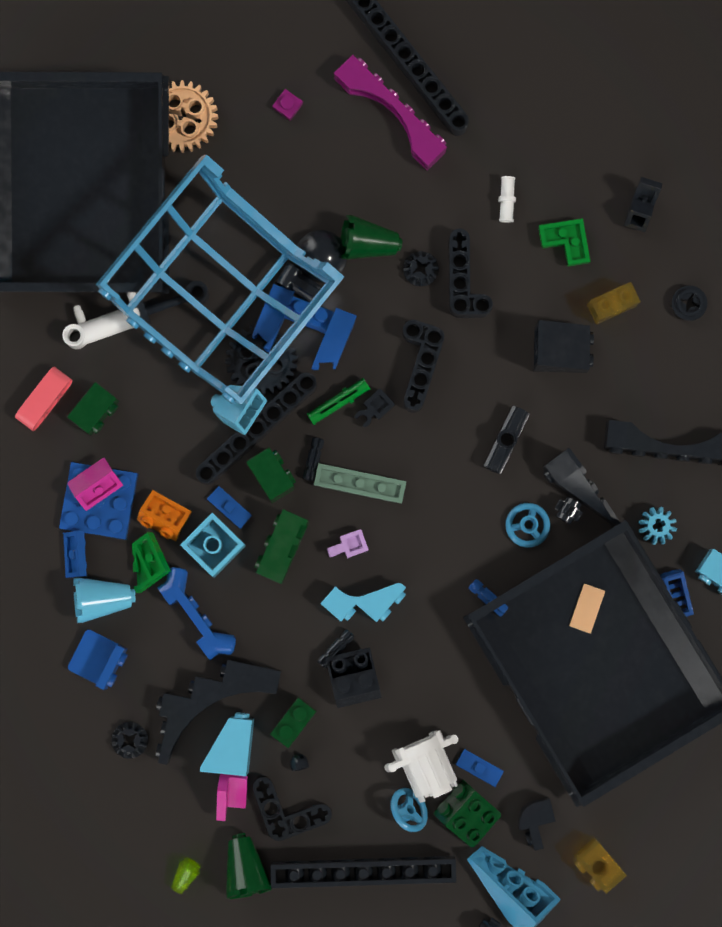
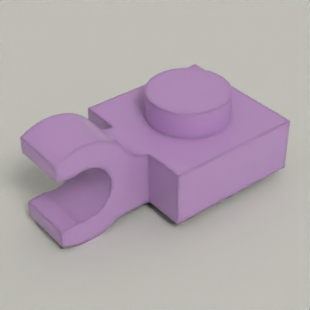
(351, 544)

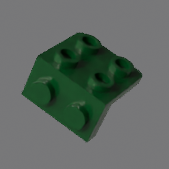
(467, 814)

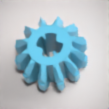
(663, 531)

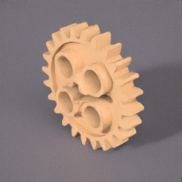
(188, 98)

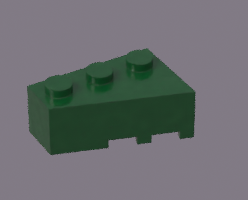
(281, 546)

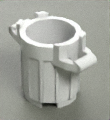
(426, 765)

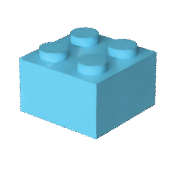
(213, 545)

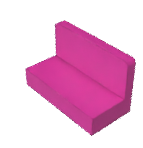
(94, 484)
(230, 793)

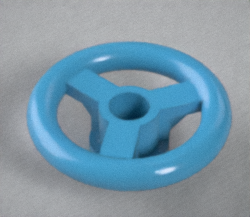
(510, 528)
(407, 811)

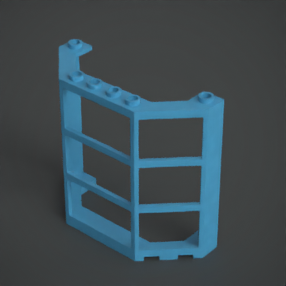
(324, 271)

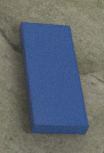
(229, 507)
(479, 767)

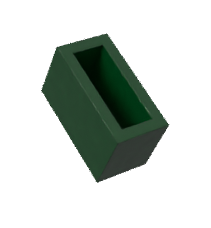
(94, 409)
(293, 722)

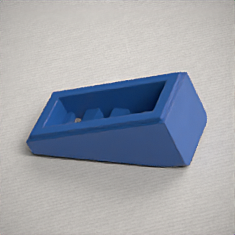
(678, 574)

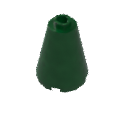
(368, 239)
(245, 869)

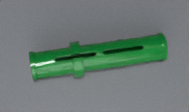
(360, 387)

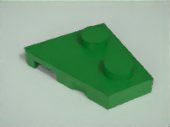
(148, 562)

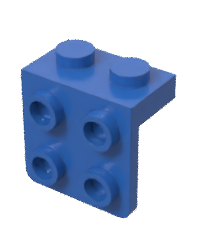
(98, 659)

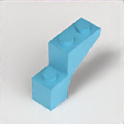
(373, 604)

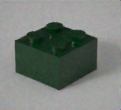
(270, 474)

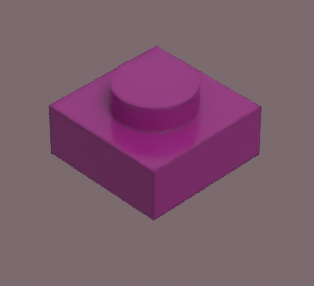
(287, 104)

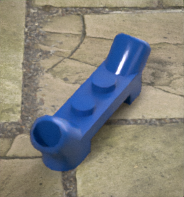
(212, 642)

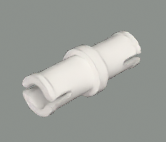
(507, 199)

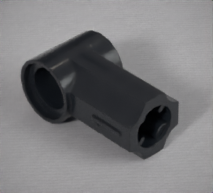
(294, 280)

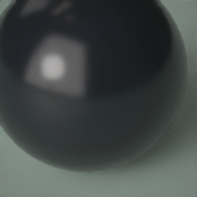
(324, 247)

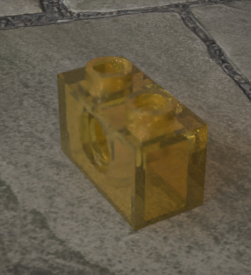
(613, 303)
(611, 873)

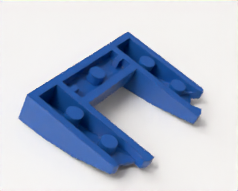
(335, 325)

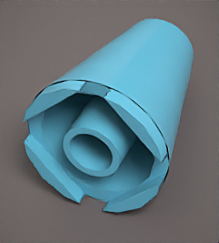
(100, 598)

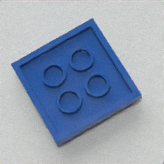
(107, 517)

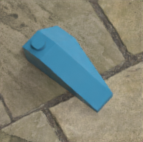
(516, 895)

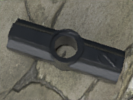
(513, 427)

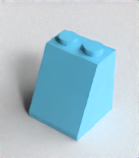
(232, 747)

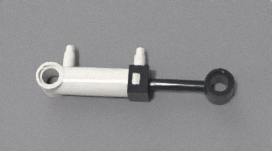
(116, 321)

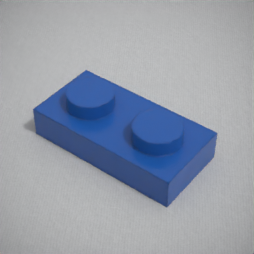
(74, 554)

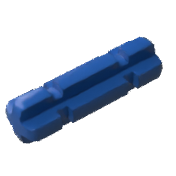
(486, 596)

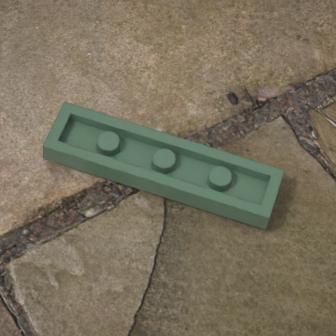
(360, 483)

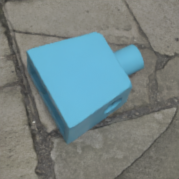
(236, 415)

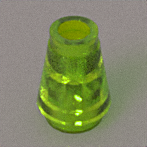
(185, 875)

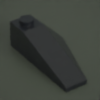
(570, 477)

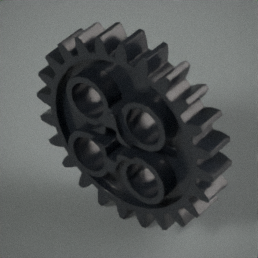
(272, 378)

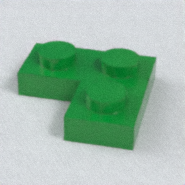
(569, 234)

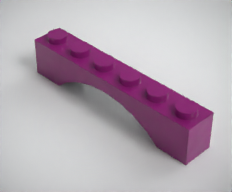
(359, 81)

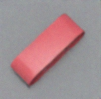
(43, 398)

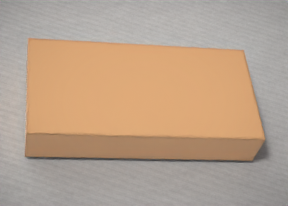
(587, 608)

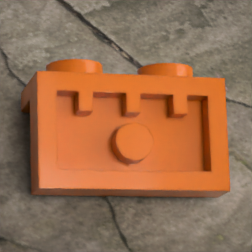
(163, 515)

